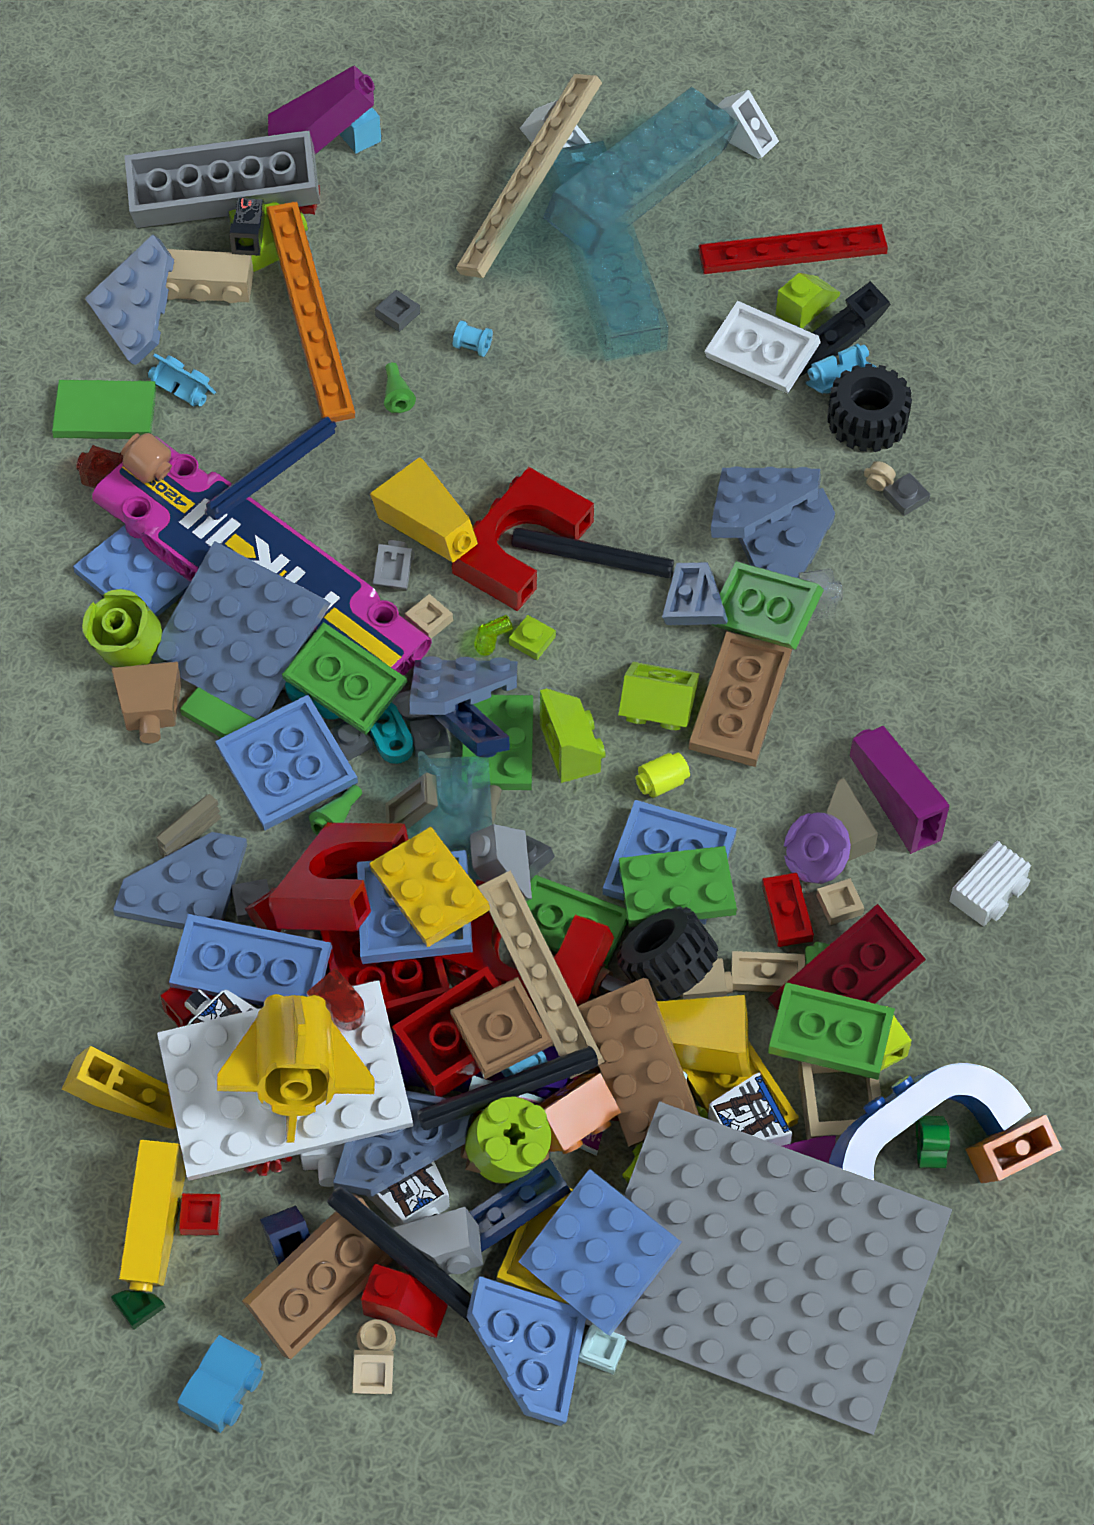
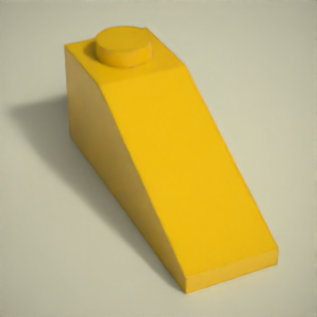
(119, 1088)

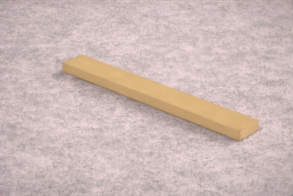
(528, 175)

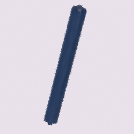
(270, 468)

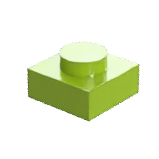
(532, 637)

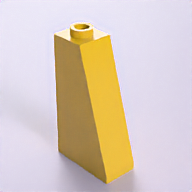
(424, 511)
(709, 1033)
(152, 1214)

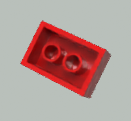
(433, 1040)

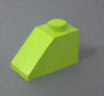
(804, 299)

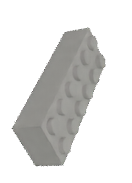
(211, 177)

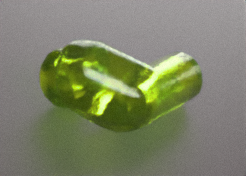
(487, 634)

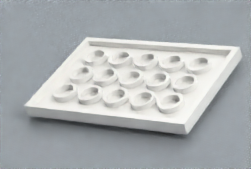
(237, 1131)

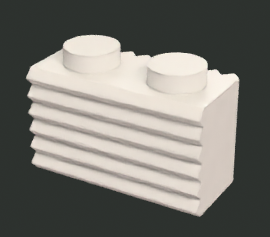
(990, 884)

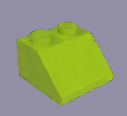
(658, 695)
(569, 735)

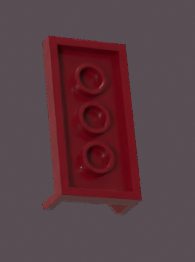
(860, 962)

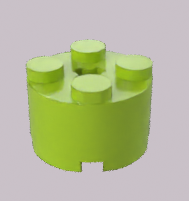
(122, 629)
(523, 1125)

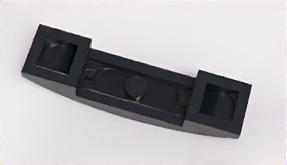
(849, 324)

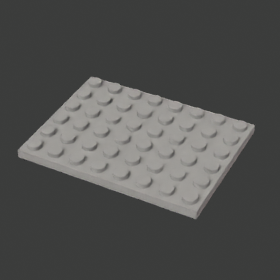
(782, 1267)

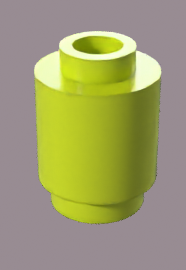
(662, 774)

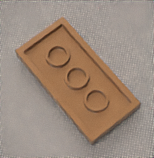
(740, 699)
(637, 1056)
(314, 1283)

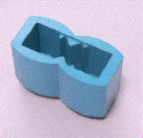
(220, 1384)

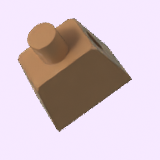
(148, 697)

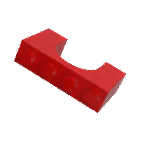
(529, 500)
(311, 893)
(578, 957)

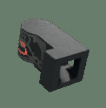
(248, 224)

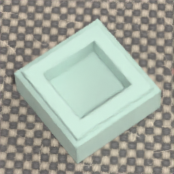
(601, 1349)

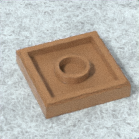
(501, 1027)

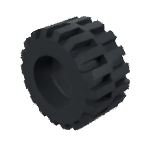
(869, 427)
(669, 951)

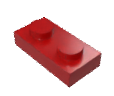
(787, 910)

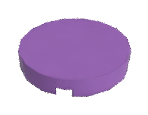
(817, 847)

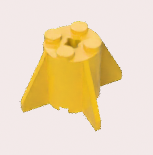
(294, 1059)

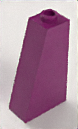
(326, 108)
(900, 788)

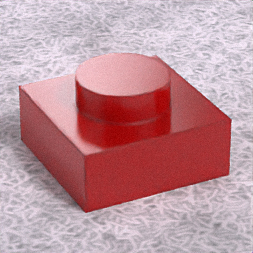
(200, 1214)

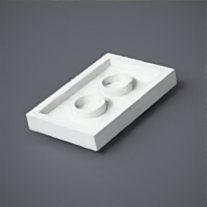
(762, 347)

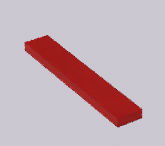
(792, 249)

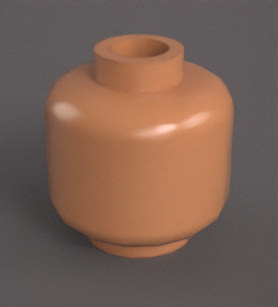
(146, 457)

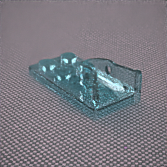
(461, 799)

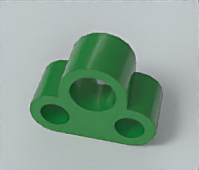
(932, 1141)

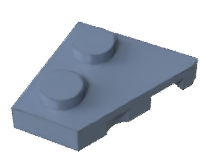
(693, 597)

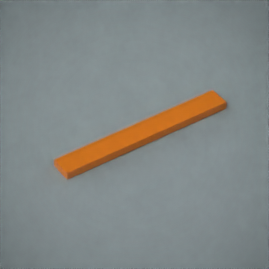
(310, 312)

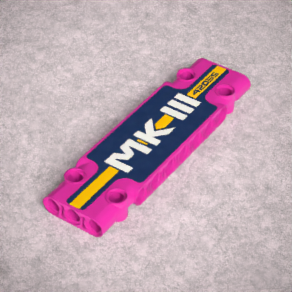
(182, 533)

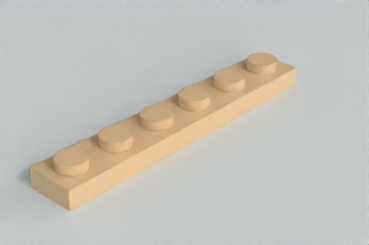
(537, 966)

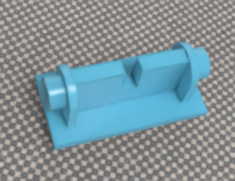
(826, 370)
(192, 385)

